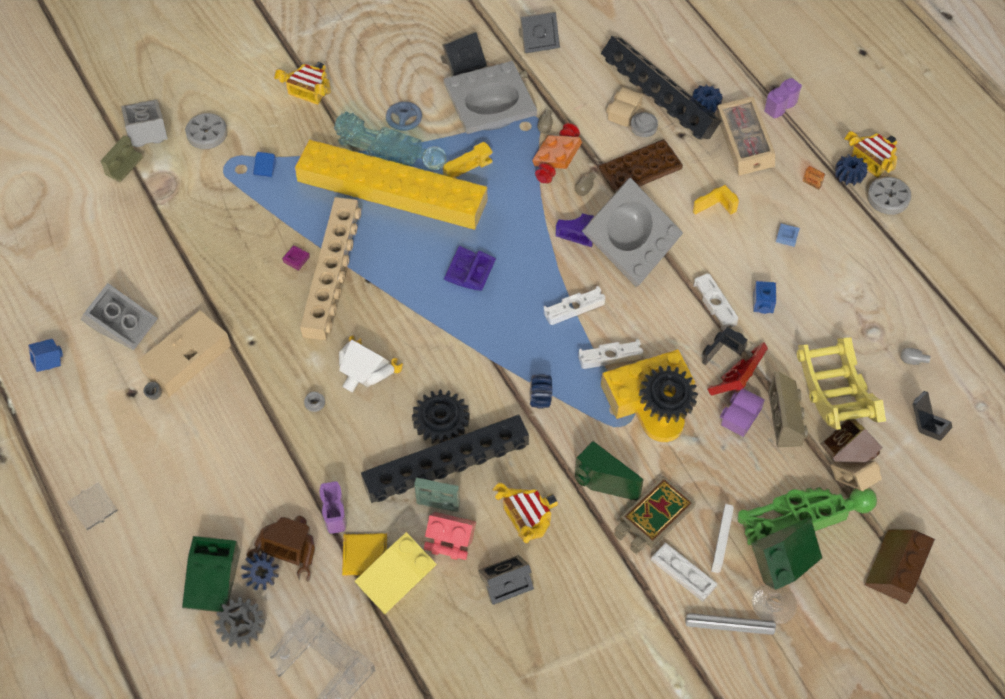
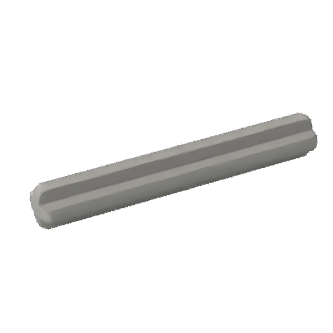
(730, 623)

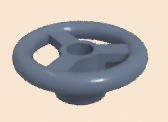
(404, 112)

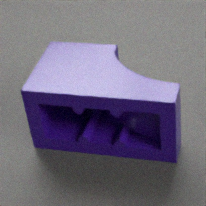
(572, 229)

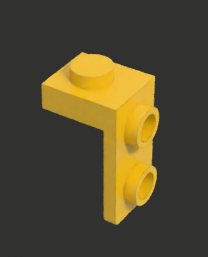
(722, 195)

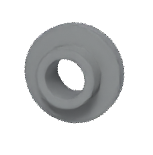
(311, 397)

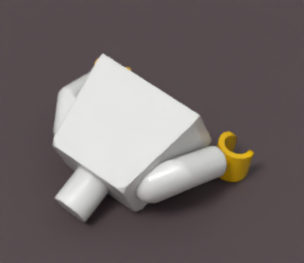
(364, 365)

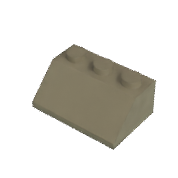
(786, 411)

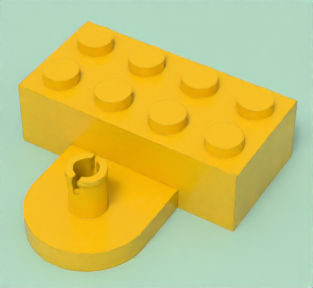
(622, 390)

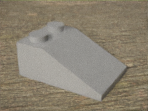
(144, 123)
(118, 317)

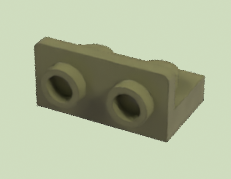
(120, 159)

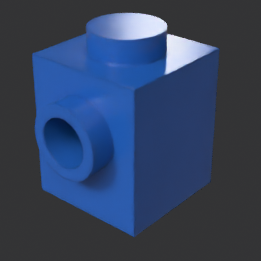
(764, 297)
(45, 355)

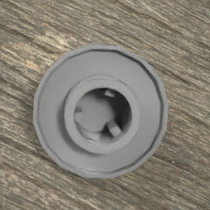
(644, 124)

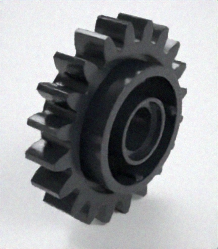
(668, 381)
(431, 407)

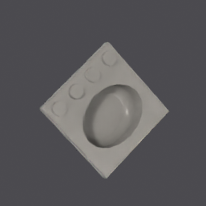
(490, 97)
(632, 232)

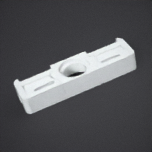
(710, 291)
(562, 311)
(597, 357)

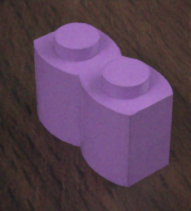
(783, 98)
(742, 412)
(333, 507)

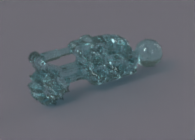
(387, 143)

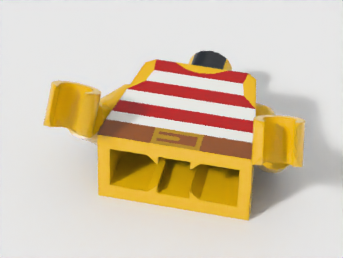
(306, 82)
(875, 151)
(526, 510)

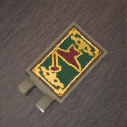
(654, 514)

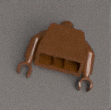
(287, 541)

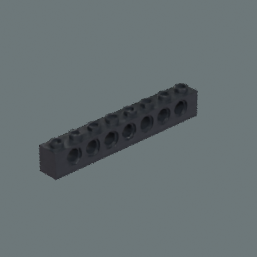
(707, 120)
(452, 449)

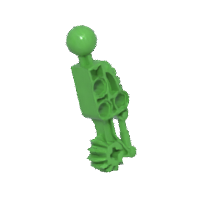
(809, 506)

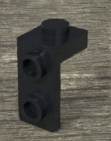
(729, 338)
(927, 422)

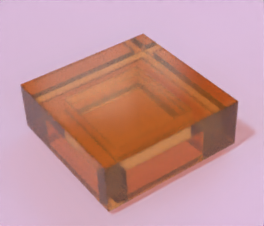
(813, 177)

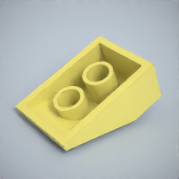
(395, 573)

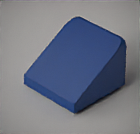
(264, 164)

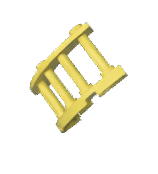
(866, 404)

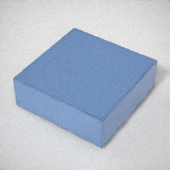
(787, 235)

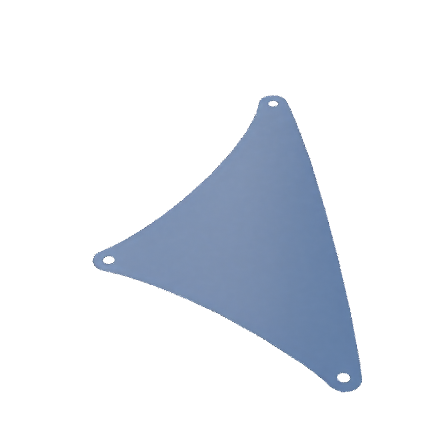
(412, 254)

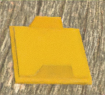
(362, 551)

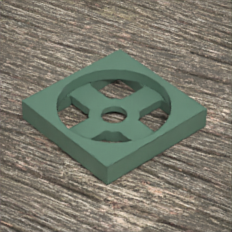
(437, 488)

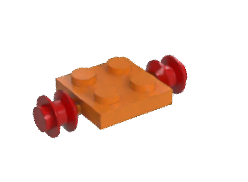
(556, 152)

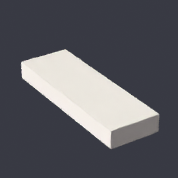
(722, 538)
(684, 572)

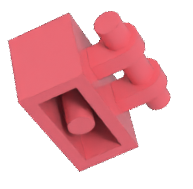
(451, 530)

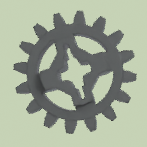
(231, 618)

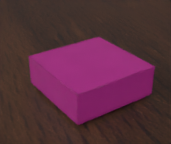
(296, 257)

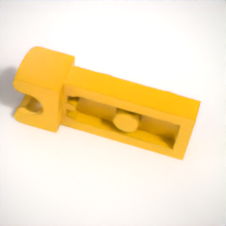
(469, 161)

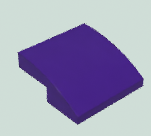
(469, 269)

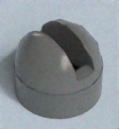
(149, 390)

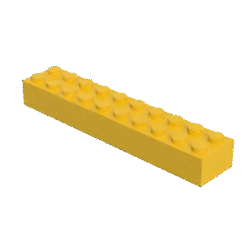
(392, 184)

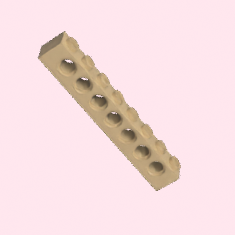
(341, 222)

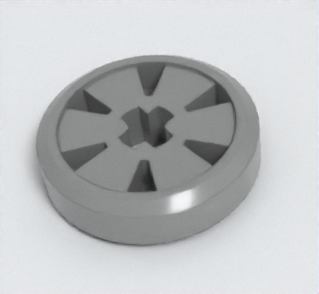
(206, 140)
(879, 197)

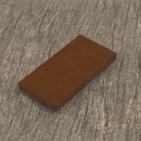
(641, 165)

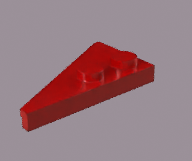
(740, 373)

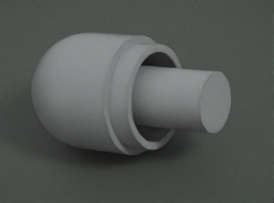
(914, 356)

